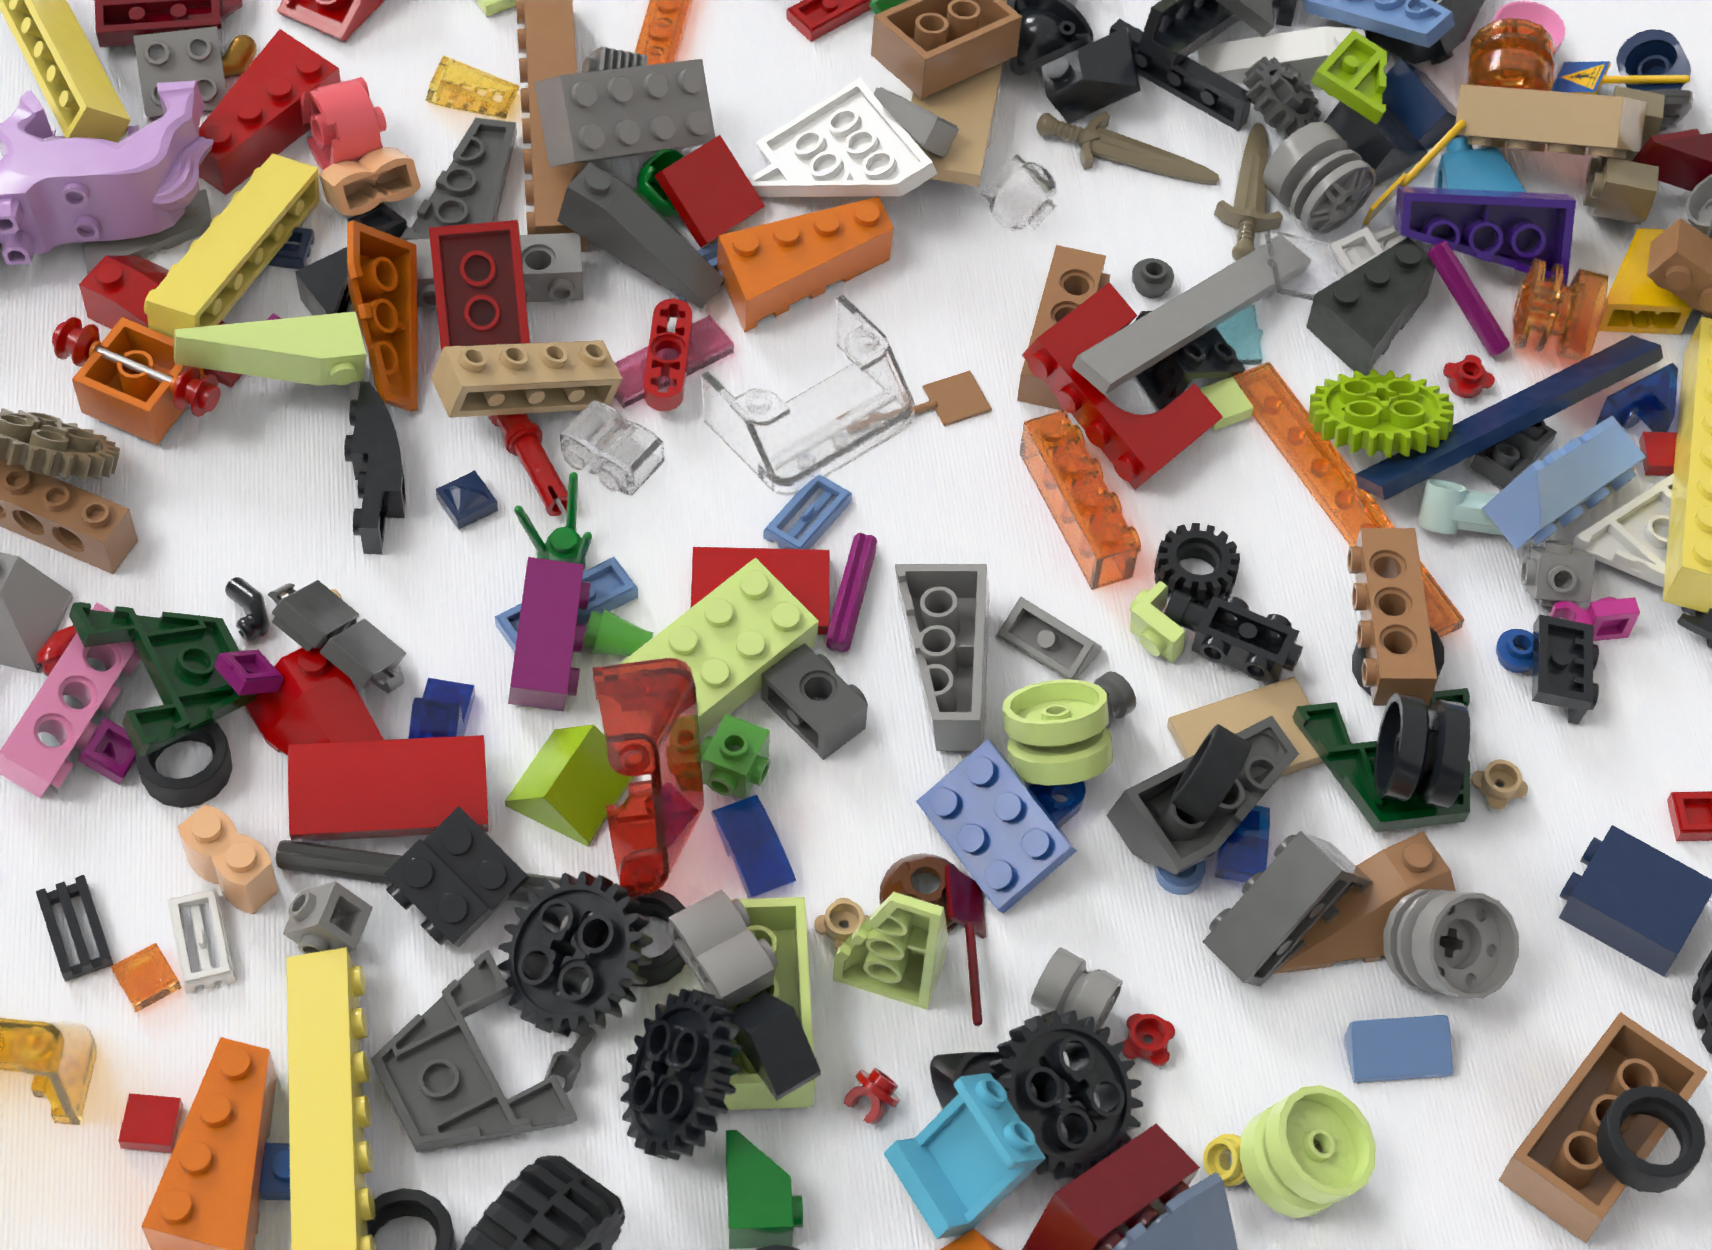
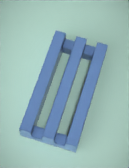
(789, 540)

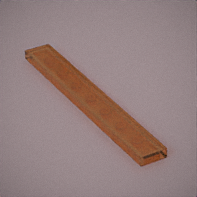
(1328, 475)

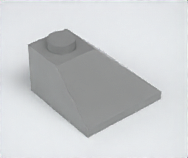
(29, 611)

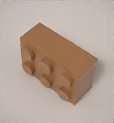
(944, 40)

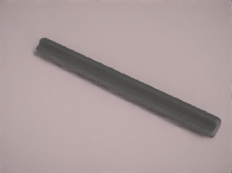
(366, 865)

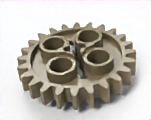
(55, 447)

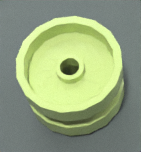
(1058, 731)
(1307, 1151)

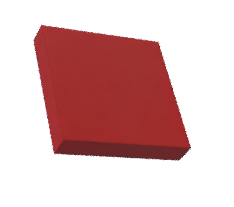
(709, 191)

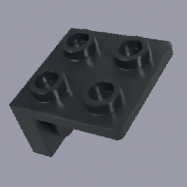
(1201, 358)

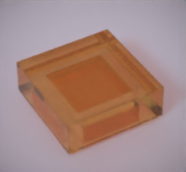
(145, 977)

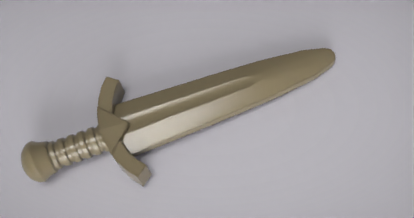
(1120, 148)
(1249, 204)

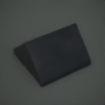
(1384, 146)

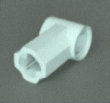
(1454, 507)

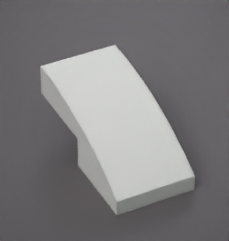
(1363, 246)

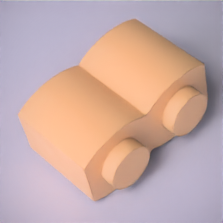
(363, 184)
(228, 859)

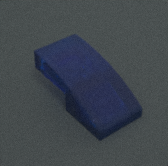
(753, 846)
(1246, 848)

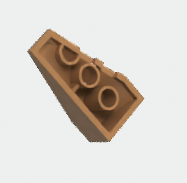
(1363, 915)

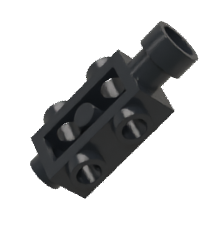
(1237, 636)

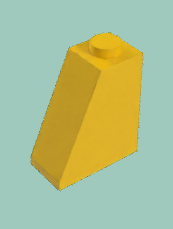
(1636, 301)

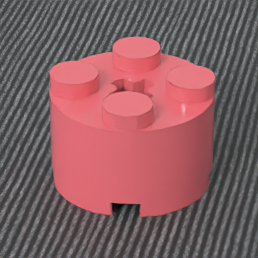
(342, 122)

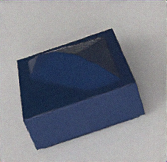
(466, 499)

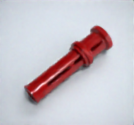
(524, 440)

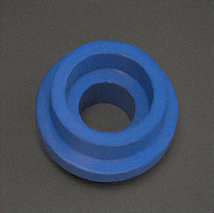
(1512, 658)

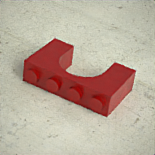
(1131, 441)

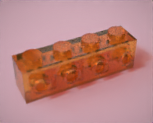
(1079, 499)

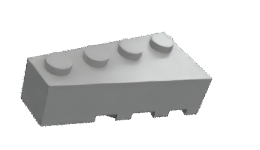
(948, 637)

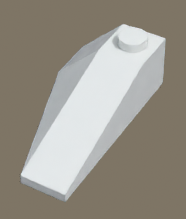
(1301, 49)

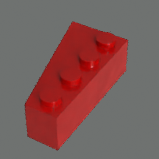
(262, 111)

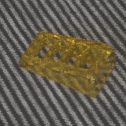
(448, 91)

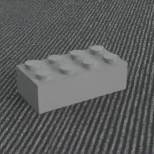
(624, 112)

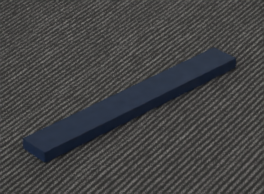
(1511, 416)

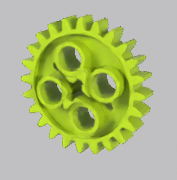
(1381, 413)

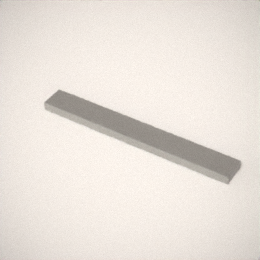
(1177, 322)

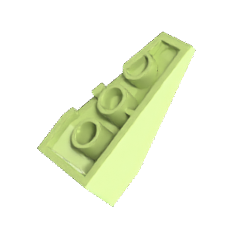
(896, 951)

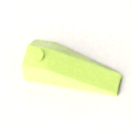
(295, 349)

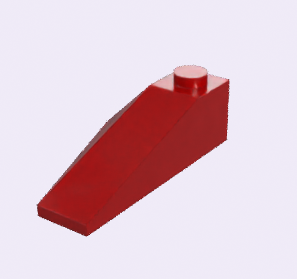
(312, 705)

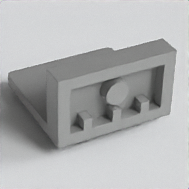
(179, 58)

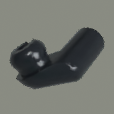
(252, 601)

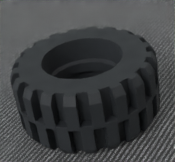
(549, 1209)

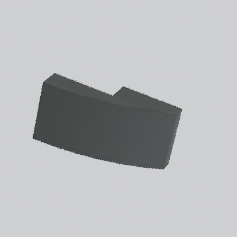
(1513, 455)

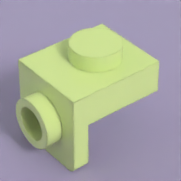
(1152, 627)

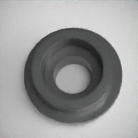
(1152, 277)

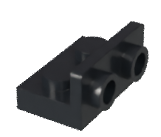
(1564, 665)

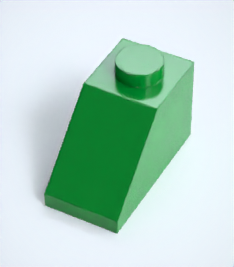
(758, 1197)

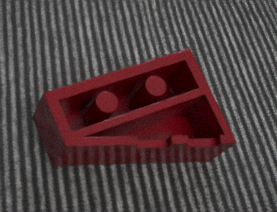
(1115, 1195)

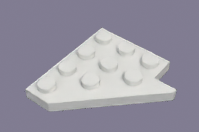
(842, 150)

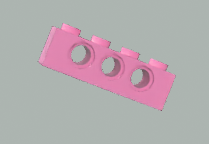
(23, 755)

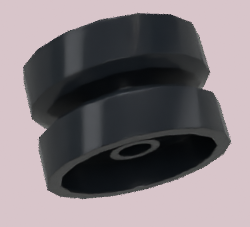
(1422, 750)

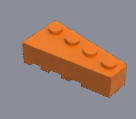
(801, 256)
(215, 1169)

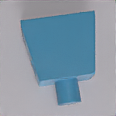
(1475, 169)

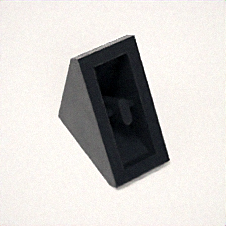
(325, 285)
(775, 1043)

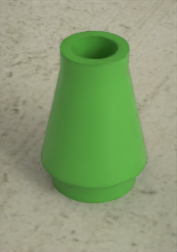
(613, 635)

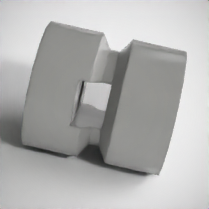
(1069, 987)

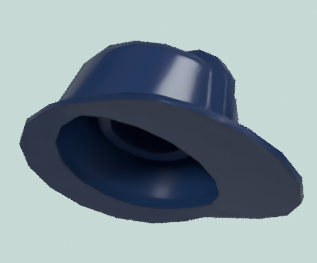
(1653, 54)

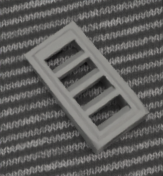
(924, 126)

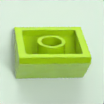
(570, 784)

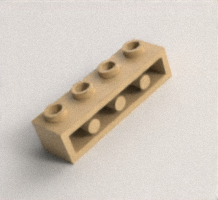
(524, 378)

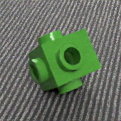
(735, 757)

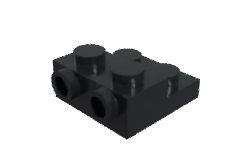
(454, 878)

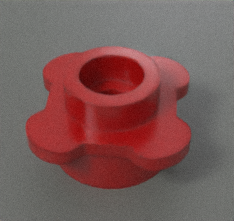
(1468, 377)
(1152, 1026)

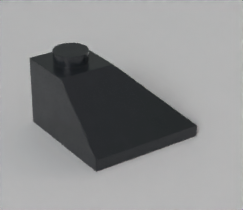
(1092, 76)

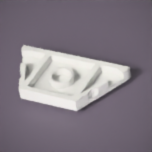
(1634, 535)

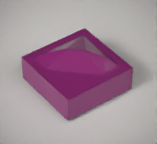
(248, 672)
(109, 751)

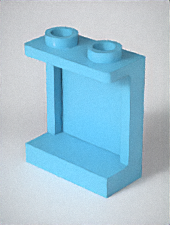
(966, 1157)

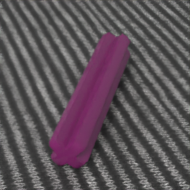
(1468, 299)
(851, 592)

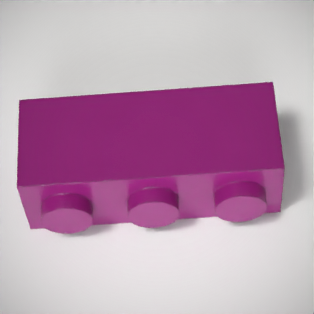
(548, 634)

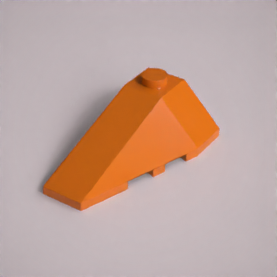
(385, 302)

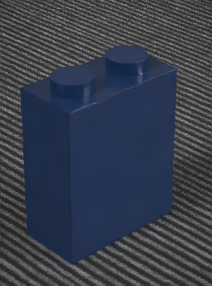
(1635, 899)

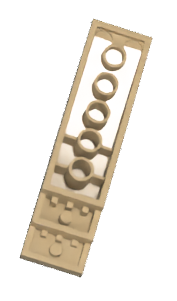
(972, 108)

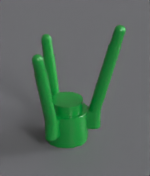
(564, 542)

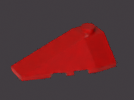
(119, 290)

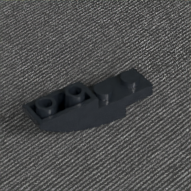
(376, 466)

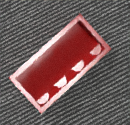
(384, 787)

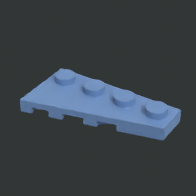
(1407, 20)

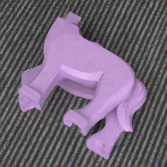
(97, 188)

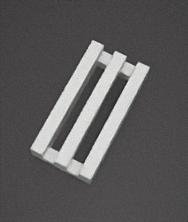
(208, 974)

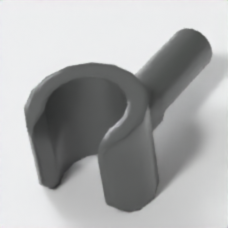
(568, 1062)

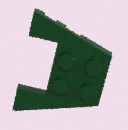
(180, 661)
(1354, 769)

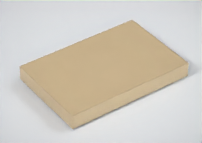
(1243, 711)

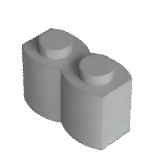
(722, 949)

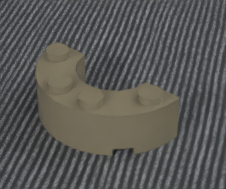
(1622, 187)

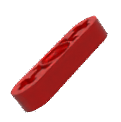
(674, 369)

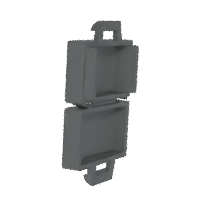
(320, 617)

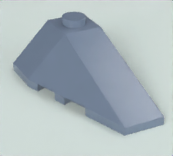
(1193, 1221)

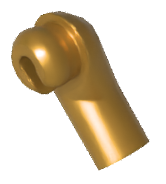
(239, 55)

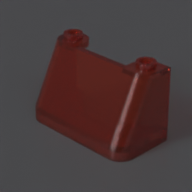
(651, 730)

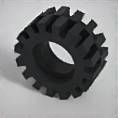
(1202, 546)

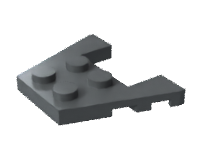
(444, 1082)

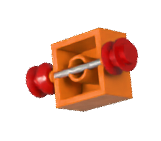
(133, 377)

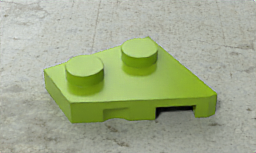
(1355, 76)

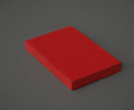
(798, 570)

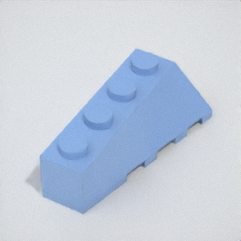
(1564, 481)

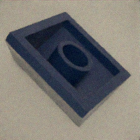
(1418, 103)

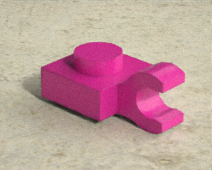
(1609, 616)

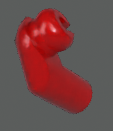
(54, 648)

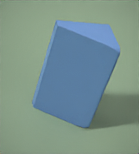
(1399, 1048)

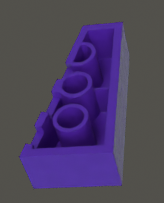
(1491, 224)

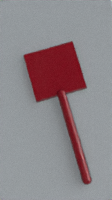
(967, 910)

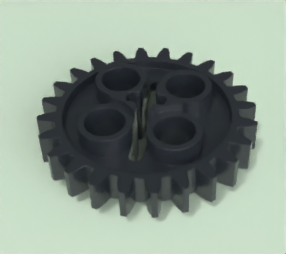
(575, 954)
(680, 1074)
(1068, 1092)

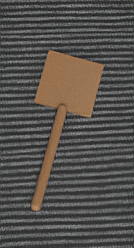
(954, 398)

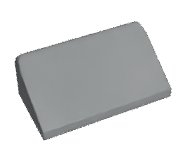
(1048, 640)

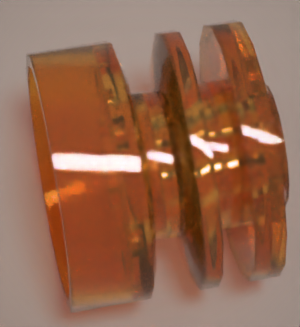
(1512, 56)
(1559, 310)

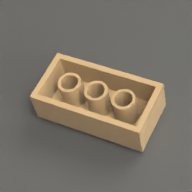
(1553, 118)

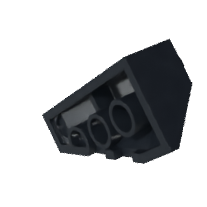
(1464, 15)

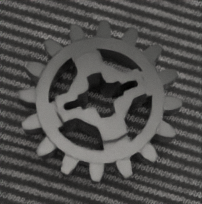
(1281, 95)

